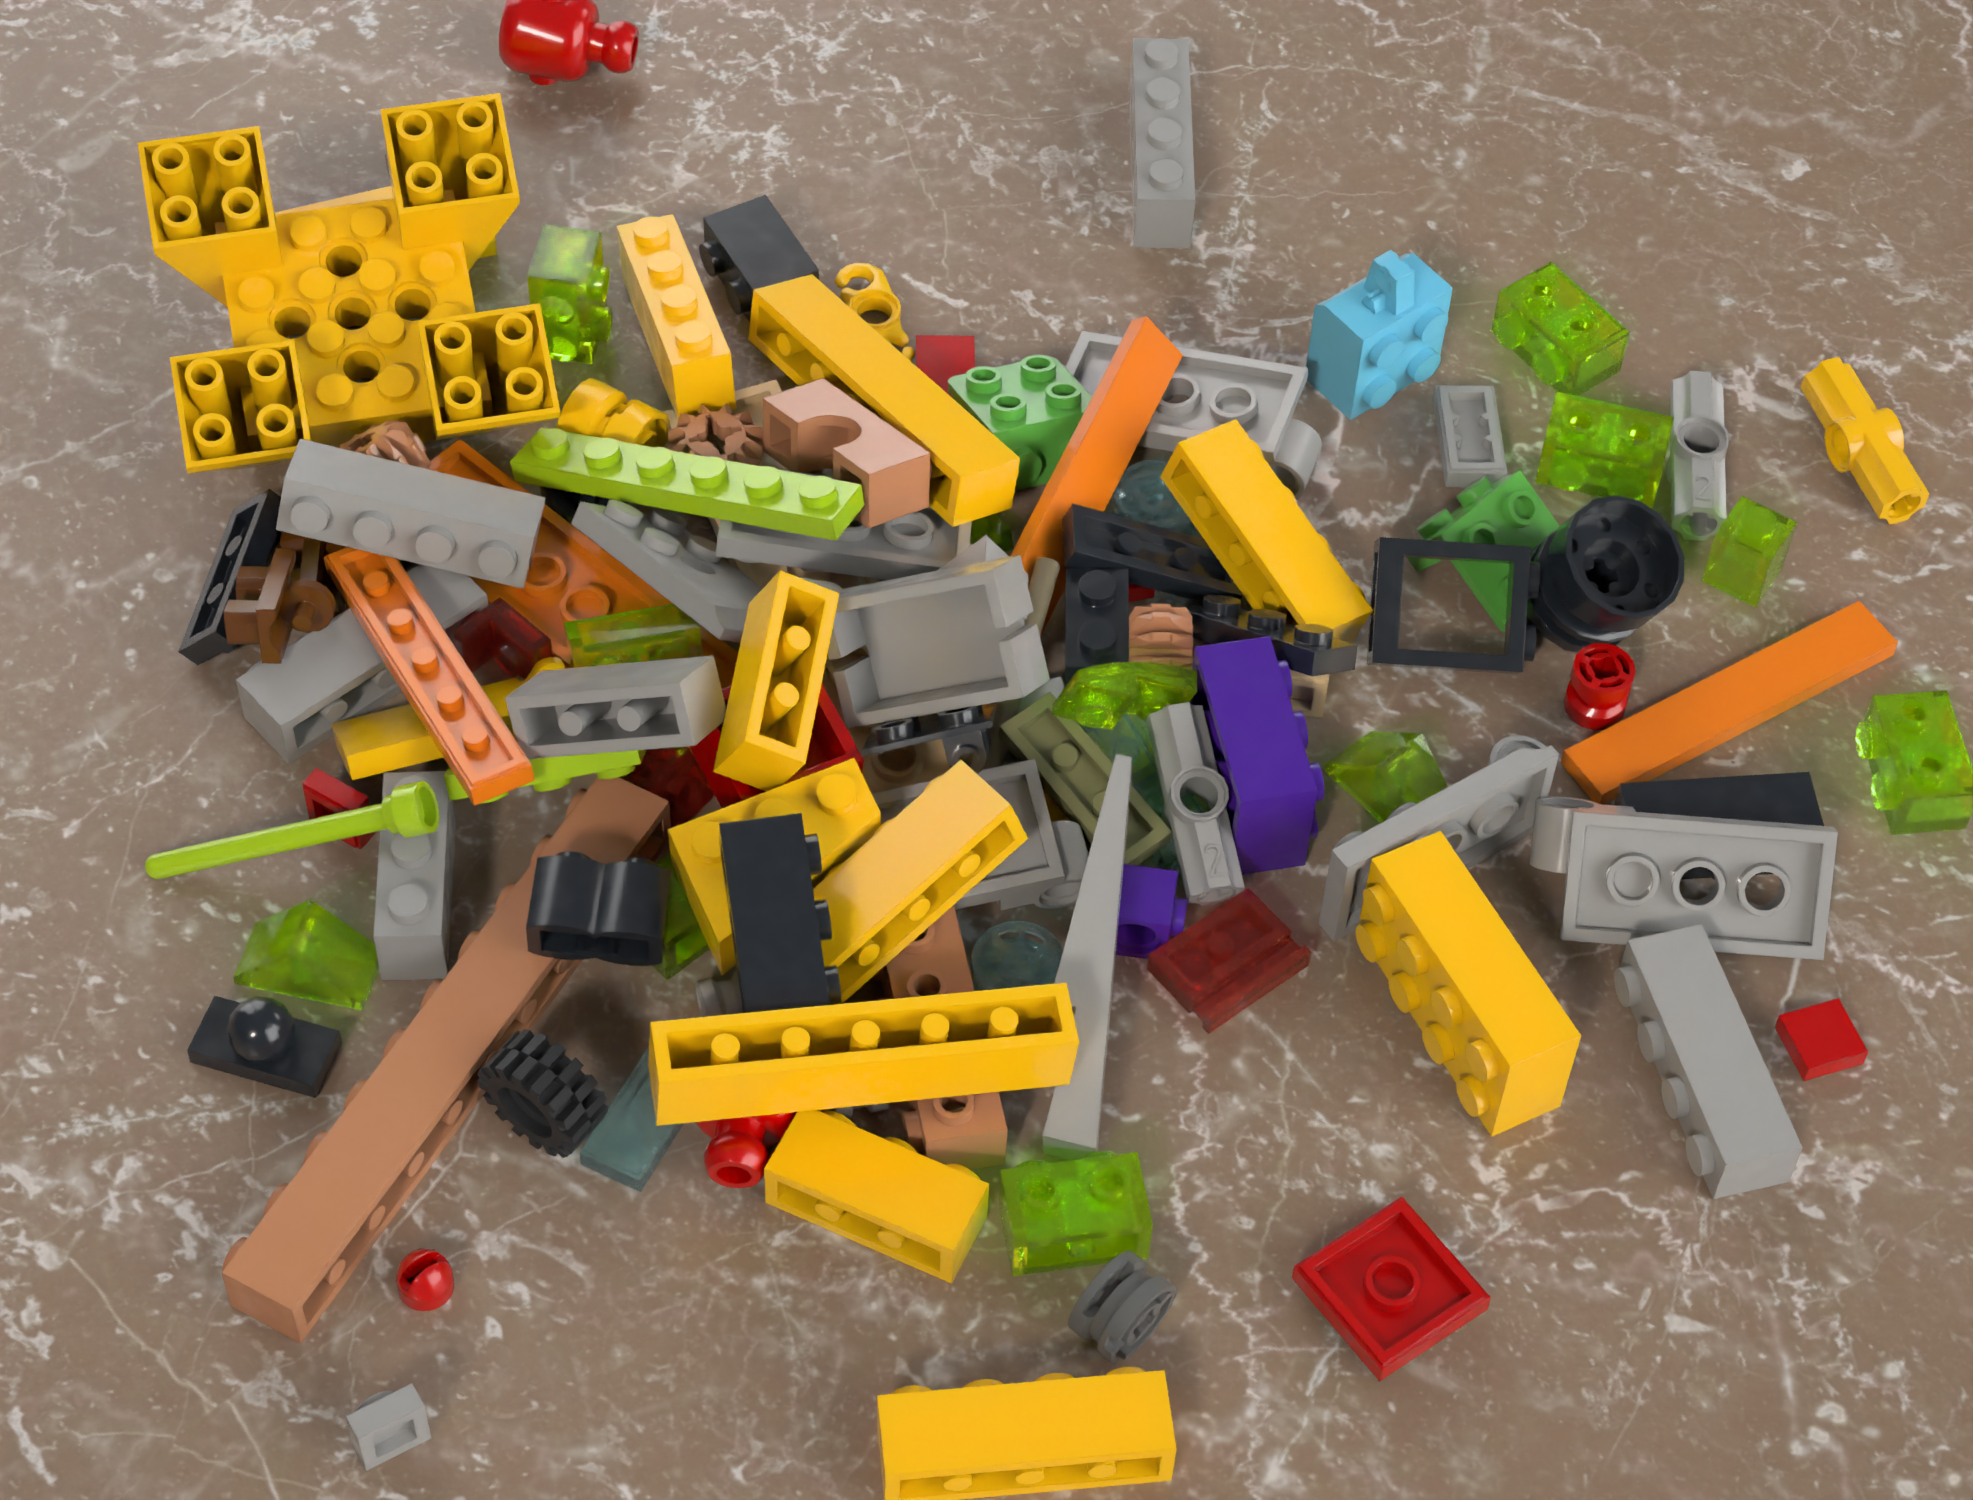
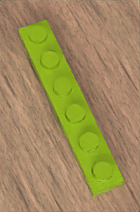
(689, 483)

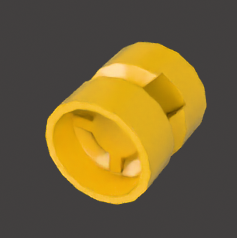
(605, 413)

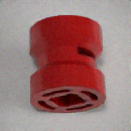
(1599, 686)

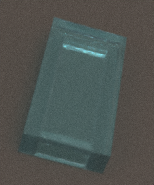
(627, 1140)

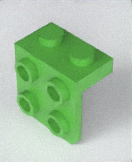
(1028, 408)
(1490, 514)

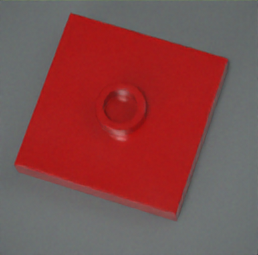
(1390, 1288)

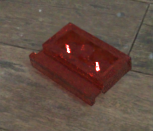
(1228, 960)

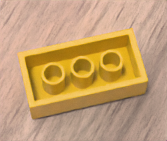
(1466, 984)

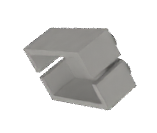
(936, 642)

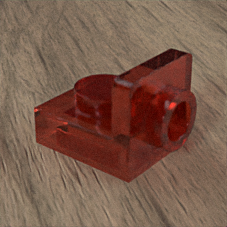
(501, 634)
(675, 777)

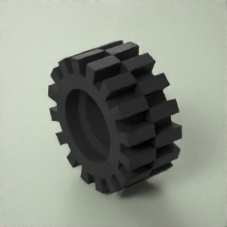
(542, 1093)

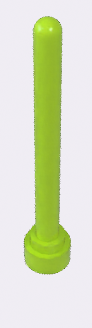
(407, 811)

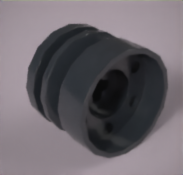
(1605, 573)

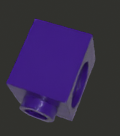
(1148, 910)

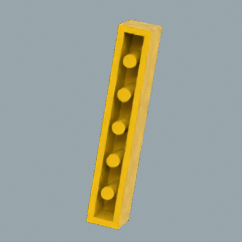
(819, 337)
(861, 1053)

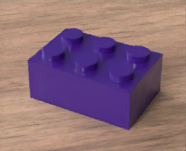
(1259, 752)

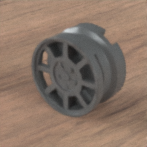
(1122, 1306)

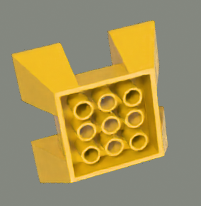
(282, 278)

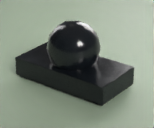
(265, 1044)

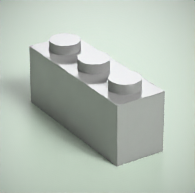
(617, 707)
(415, 891)

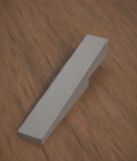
(1089, 972)

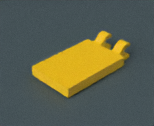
(398, 737)

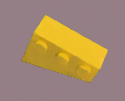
(832, 804)

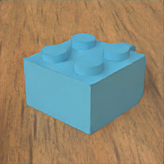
(1379, 334)

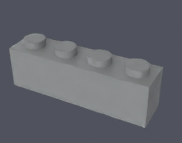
(1161, 143)
(410, 513)
(338, 670)
(1707, 1062)

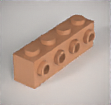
(954, 1128)

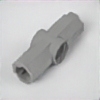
(1697, 456)
(1200, 840)

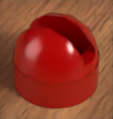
(429, 1288)

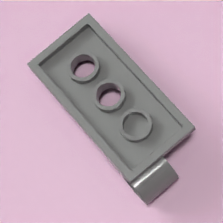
(1220, 390)
(886, 552)
(675, 563)
(1474, 815)
(1630, 863)
(1042, 869)

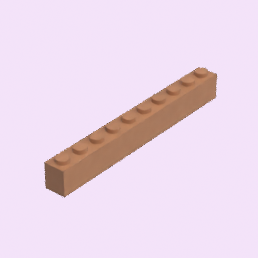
(425, 1084)

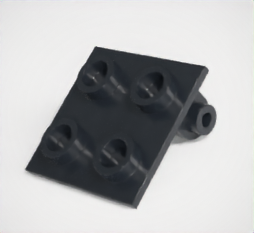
(962, 730)

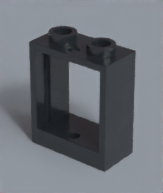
(1387, 595)

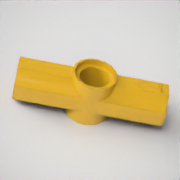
(1864, 441)

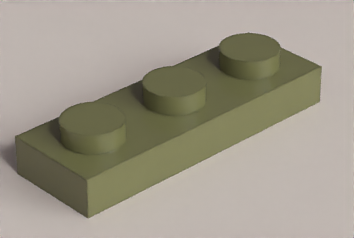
(1077, 776)

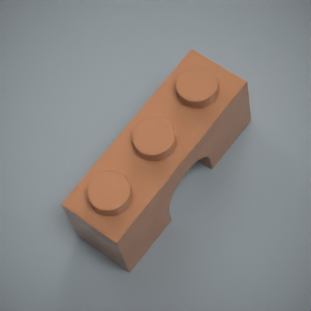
(827, 429)

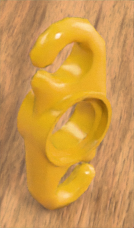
(875, 297)

